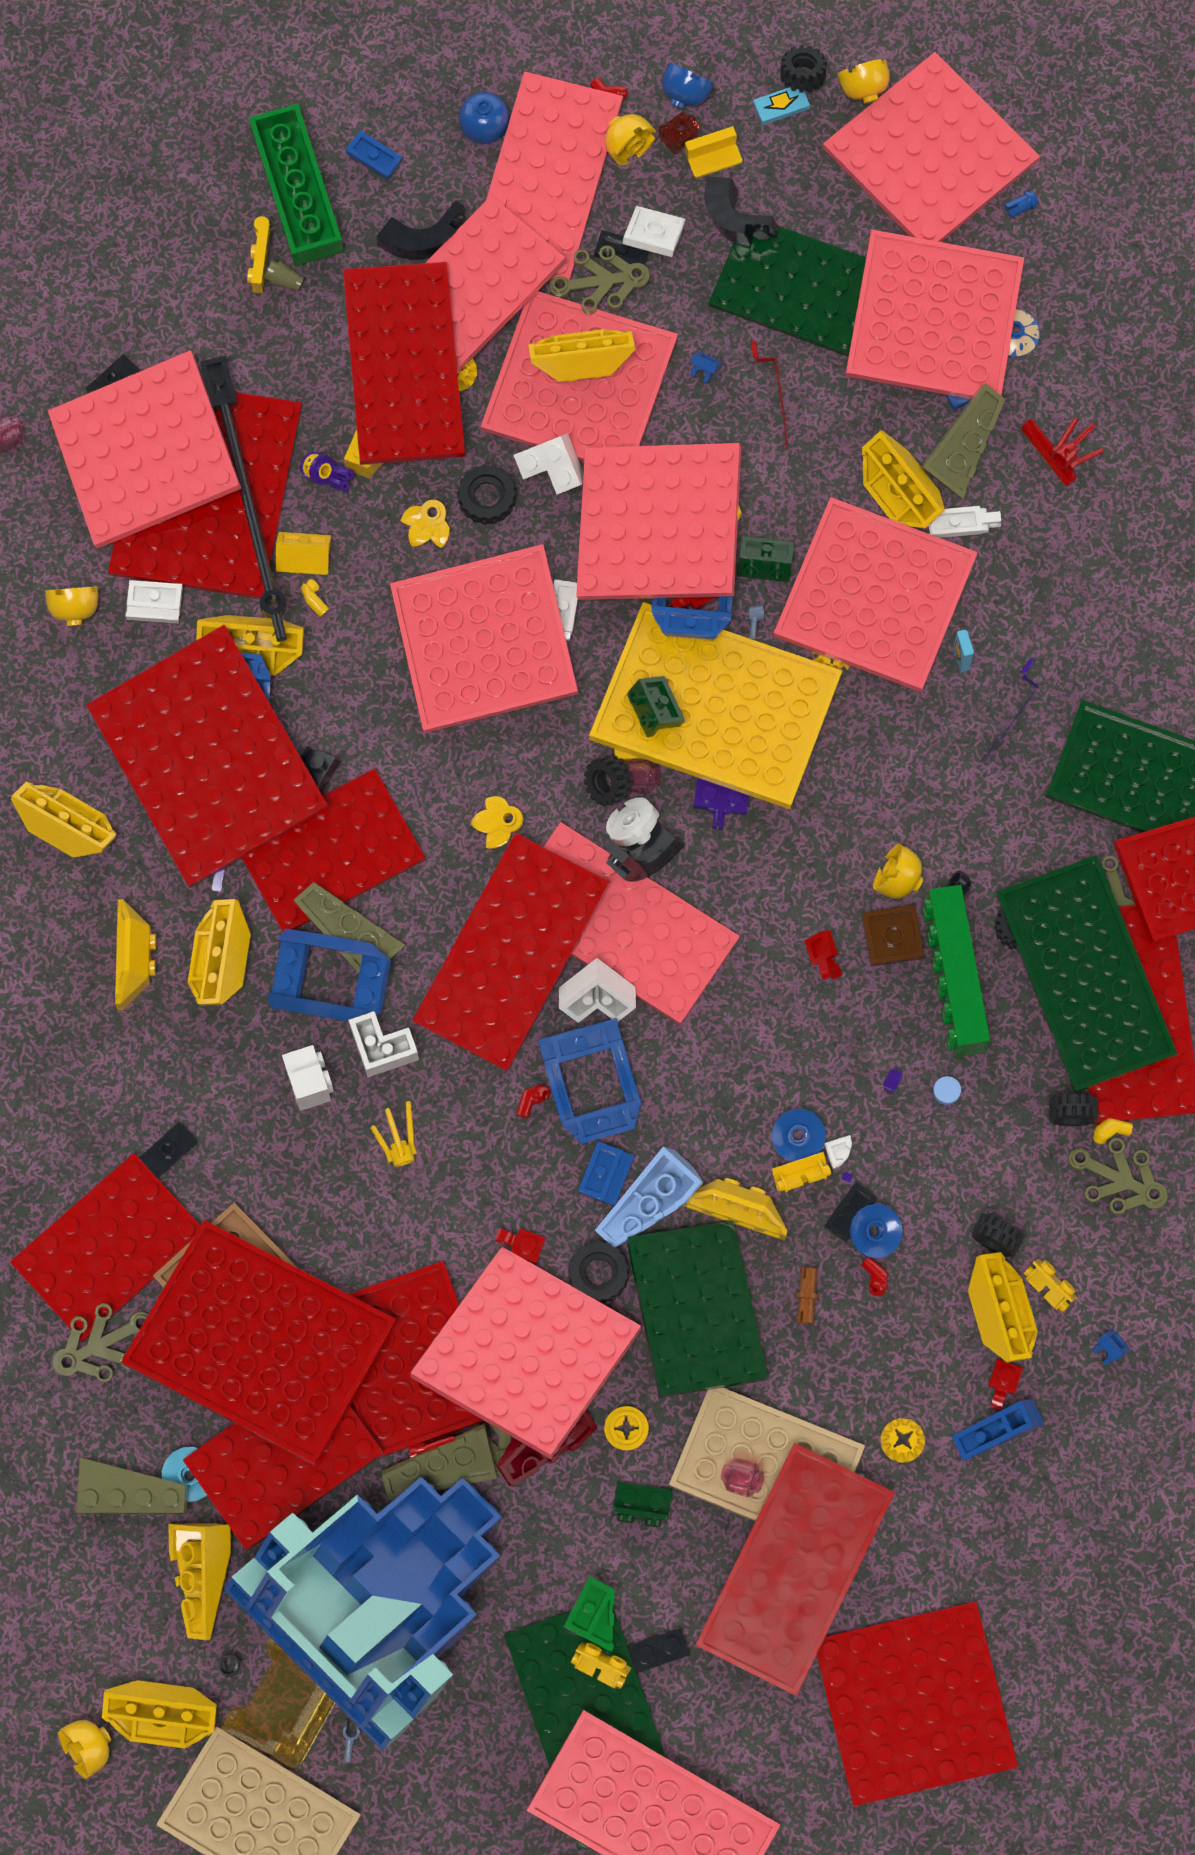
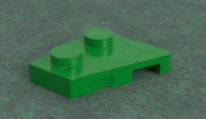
(593, 1614)

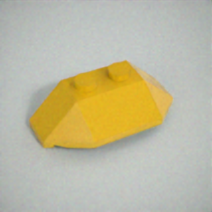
(582, 354)
(899, 483)
(258, 637)
(62, 820)
(219, 953)
(132, 955)
(737, 1204)
(1002, 1308)
(159, 1713)

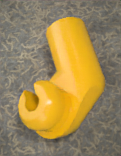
(312, 600)
(1110, 1127)

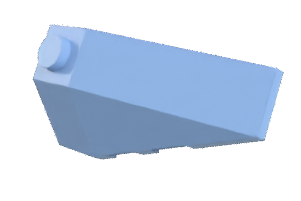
(656, 1193)

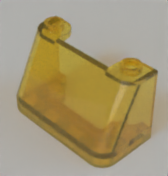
(282, 1712)

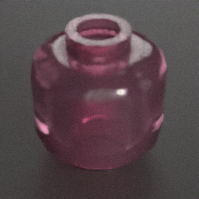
(10, 432)
(645, 775)
(742, 1477)

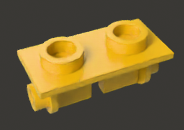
(801, 1171)
(1059, 1290)
(611, 1667)

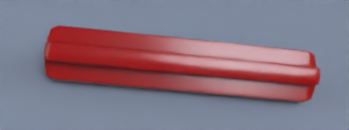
(1044, 447)

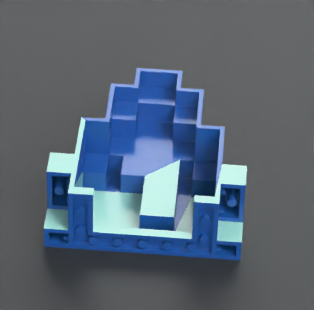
(374, 1598)

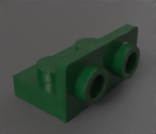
(765, 559)
(655, 705)
(641, 1503)

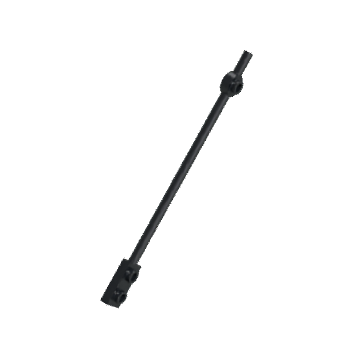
(222, 398)

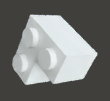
(557, 458)
(597, 988)
(378, 1051)
(306, 1077)

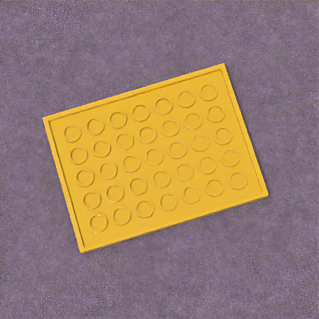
(743, 703)

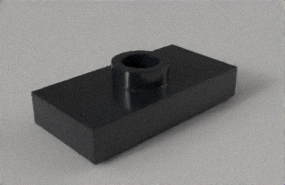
(118, 370)
(168, 1150)
(841, 1219)

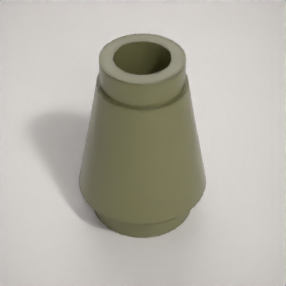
(283, 276)

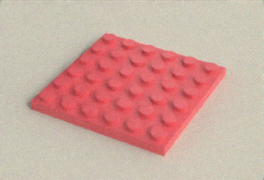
(931, 151)
(934, 315)
(593, 411)
(144, 449)
(659, 521)
(875, 594)
(484, 638)
(526, 1352)

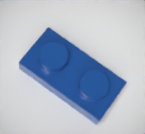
(373, 155)

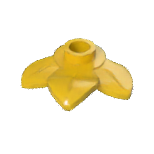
(426, 527)
(494, 821)

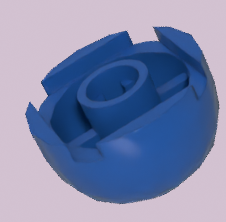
(685, 86)
(484, 118)

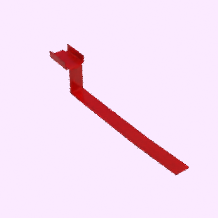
(755, 355)

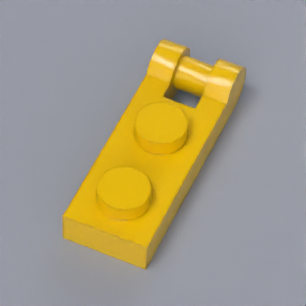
(259, 254)

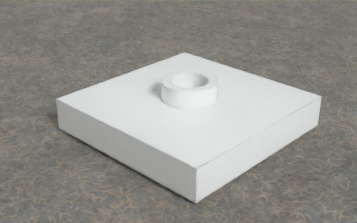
(654, 231)

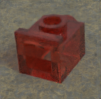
(675, 138)

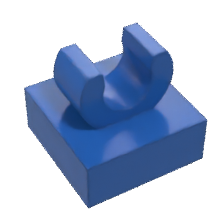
(706, 363)
(1113, 1345)

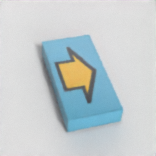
(780, 105)
(963, 650)

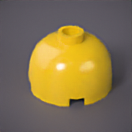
(865, 80)
(627, 137)
(72, 604)
(900, 873)
(86, 1746)

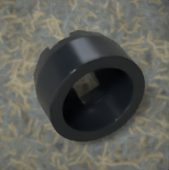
(962, 879)
(234, 1662)

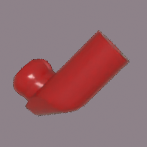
(598, 84)
(530, 1098)
(878, 1276)

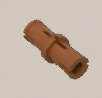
(807, 1296)

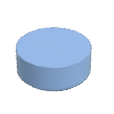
(947, 1090)

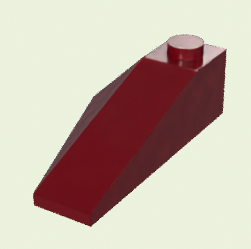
(522, 1461)

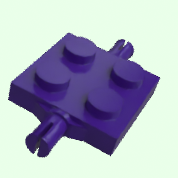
(719, 801)

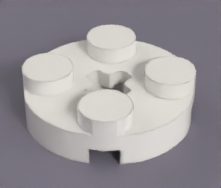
(632, 823)

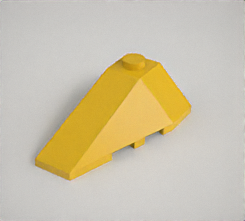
(202, 1561)

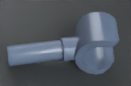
(756, 613)
(350, 1736)

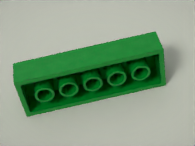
(296, 185)
(957, 971)

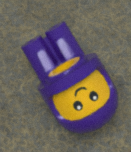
(322, 469)

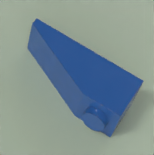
(998, 1429)

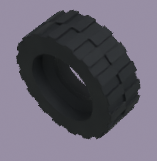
(483, 475)
(603, 1252)

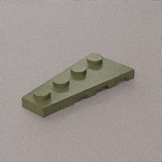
(960, 448)
(339, 920)
(445, 1465)
(122, 1491)

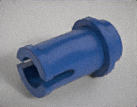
(1021, 204)

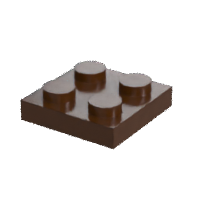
(892, 935)

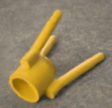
(400, 1152)

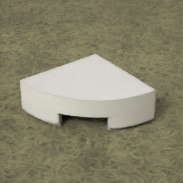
(838, 1151)

